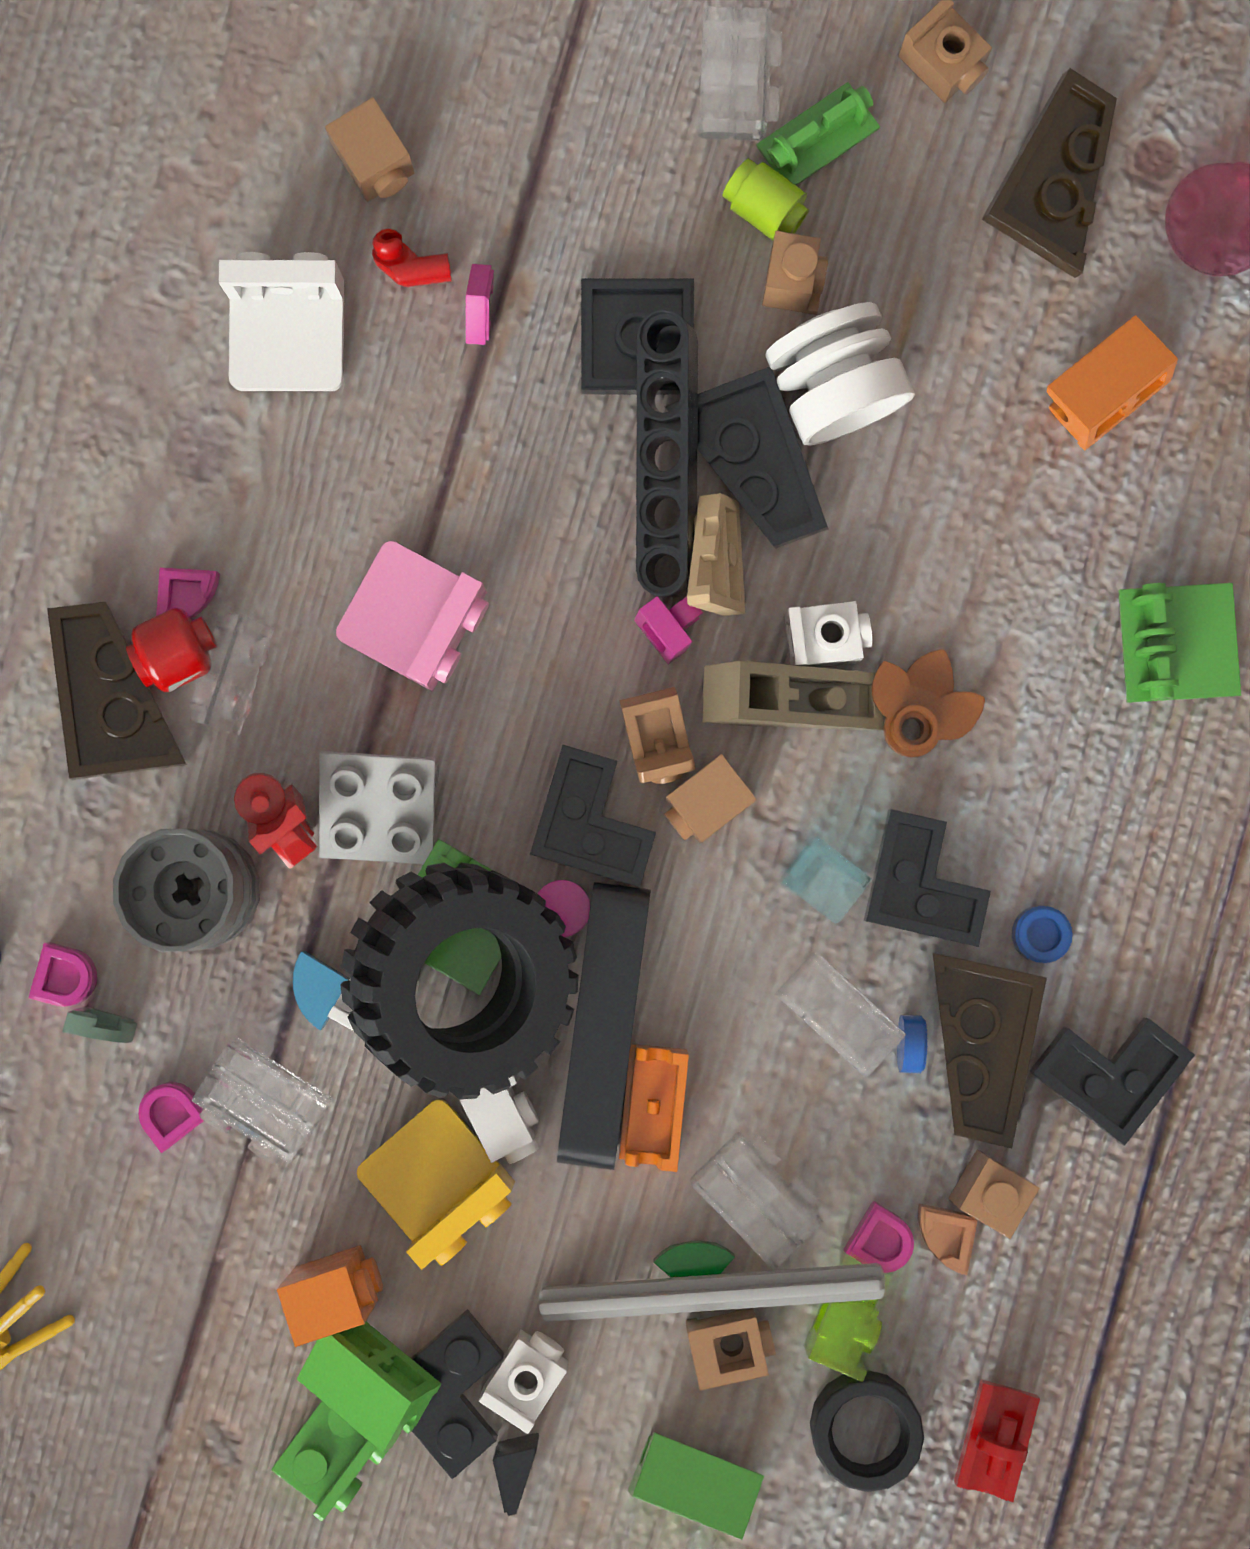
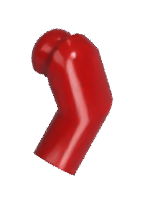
(404, 265)

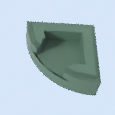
(99, 1025)

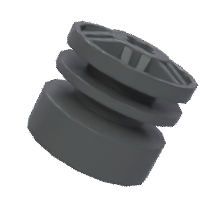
(155, 885)

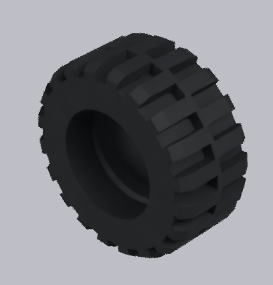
(514, 1023)

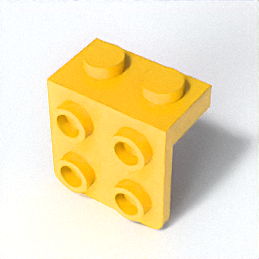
(436, 1182)

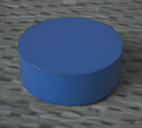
(1042, 934)
(913, 1047)

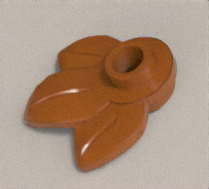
(927, 697)

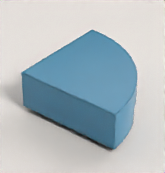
(316, 988)

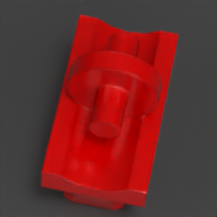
(275, 817)
(997, 1440)

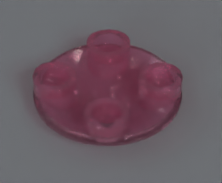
(1211, 219)

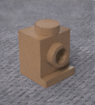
(937, 68)
(795, 273)
(722, 1367)

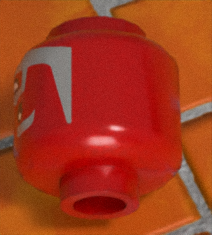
(171, 649)

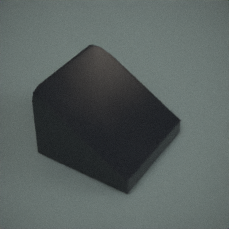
(512, 1467)

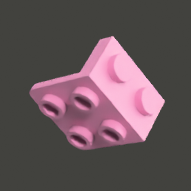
(412, 615)

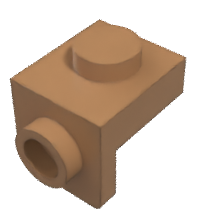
(657, 736)

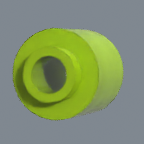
(766, 199)

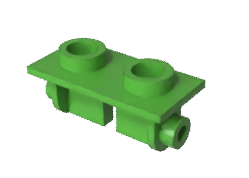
(820, 134)

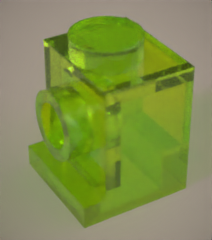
(842, 1334)

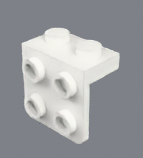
(284, 322)

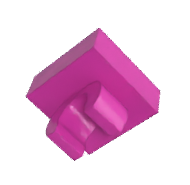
(667, 627)

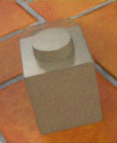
(789, 696)

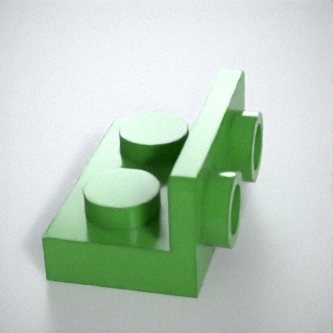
(326, 1460)

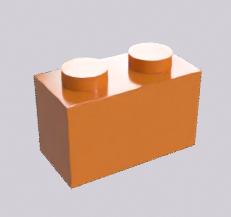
(330, 1295)

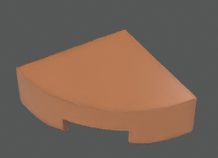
(948, 1235)

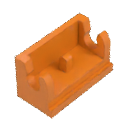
(1111, 382)
(654, 1106)

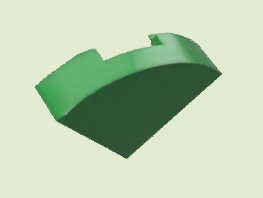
(694, 1259)

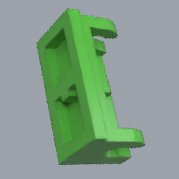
(369, 1383)
(696, 1485)

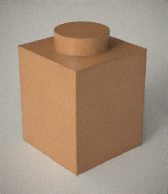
(371, 151)
(708, 801)
(993, 1194)

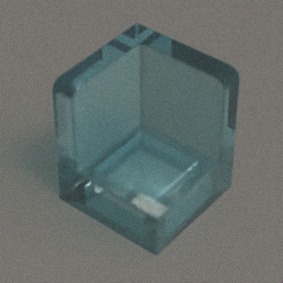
(825, 880)

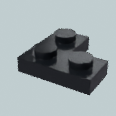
(573, 823)
(909, 895)
(1118, 1091)
(451, 1424)

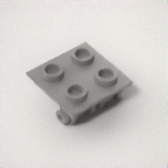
(376, 807)

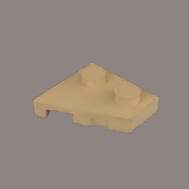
(716, 560)

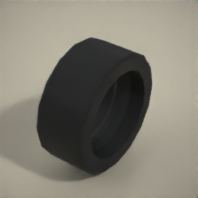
(874, 1475)

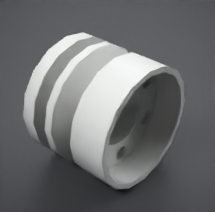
(835, 364)

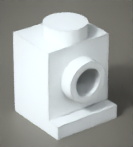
(807, 644)
(503, 1123)
(512, 1400)

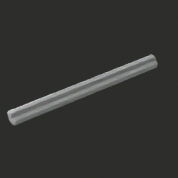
(712, 1292)

